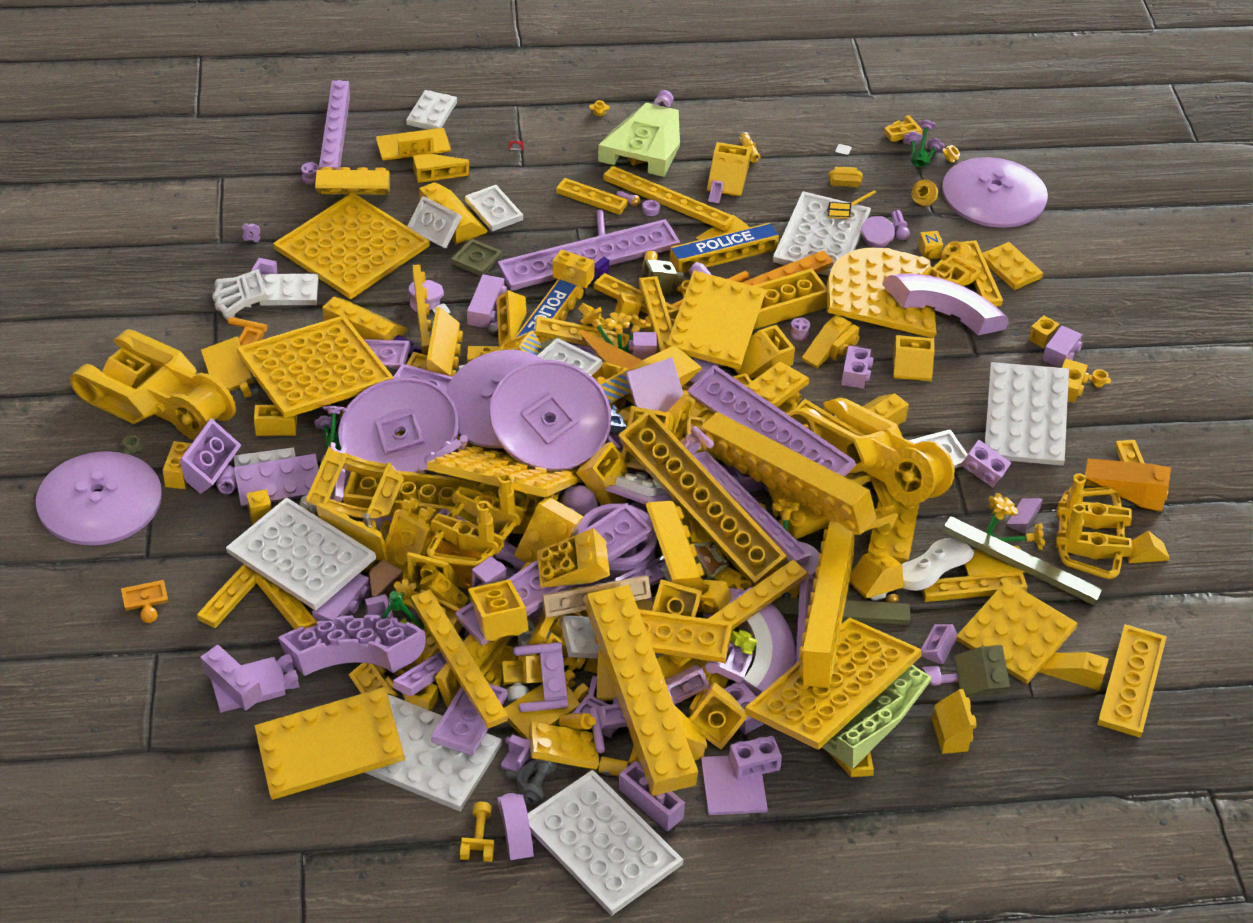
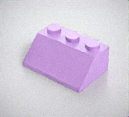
(208, 456)

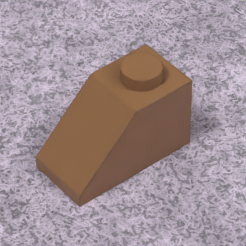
(383, 578)

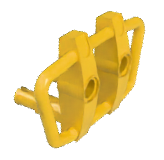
(488, 511)
(1095, 516)

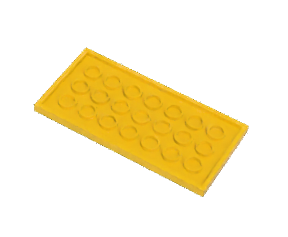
(862, 670)

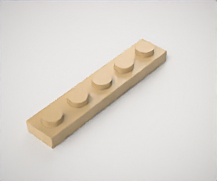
(575, 599)

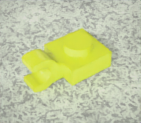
(744, 641)

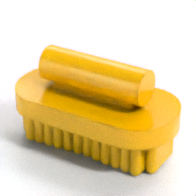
(845, 177)

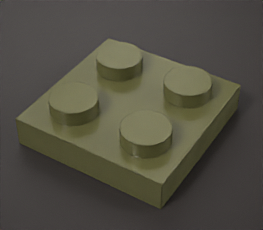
(476, 257)

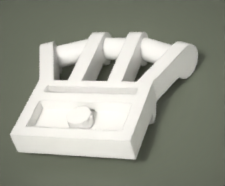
(246, 290)

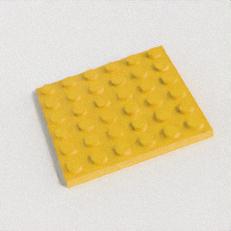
(351, 245)
(313, 366)
(486, 466)

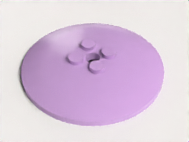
(994, 192)
(473, 390)
(557, 391)
(393, 406)
(85, 517)

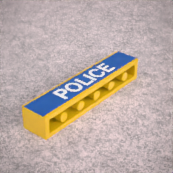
(725, 247)
(555, 305)

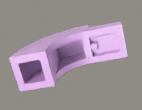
(516, 826)

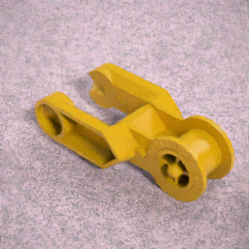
(169, 393)
(906, 468)

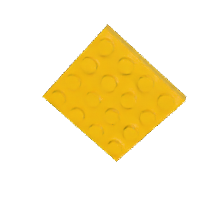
(1024, 628)

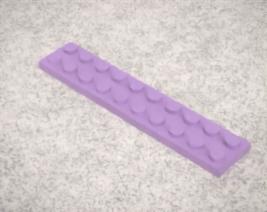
(615, 246)
(733, 399)
(621, 531)

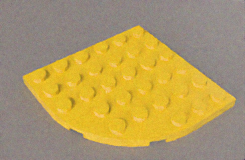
(858, 291)

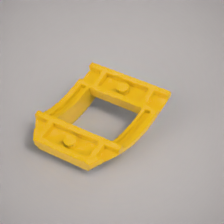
(329, 474)
(885, 513)

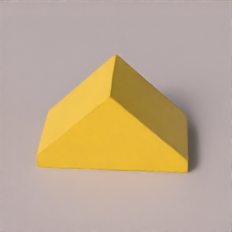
(1147, 549)

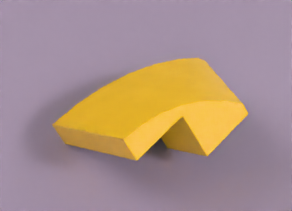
(954, 270)

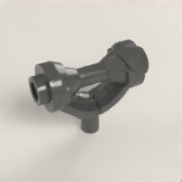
(532, 791)

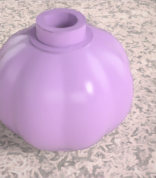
(579, 499)

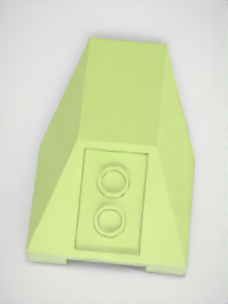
(646, 135)
(877, 718)

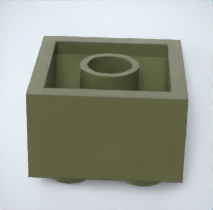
(982, 671)

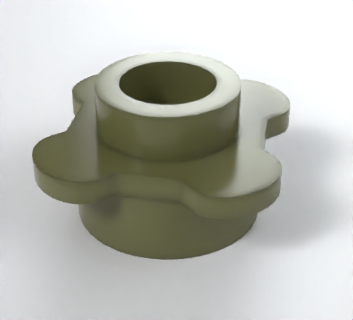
(131, 444)

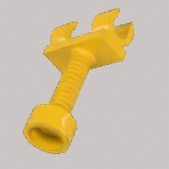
(481, 812)

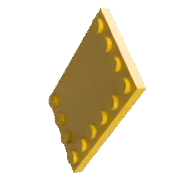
(716, 319)
(329, 743)

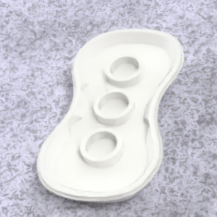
(939, 558)

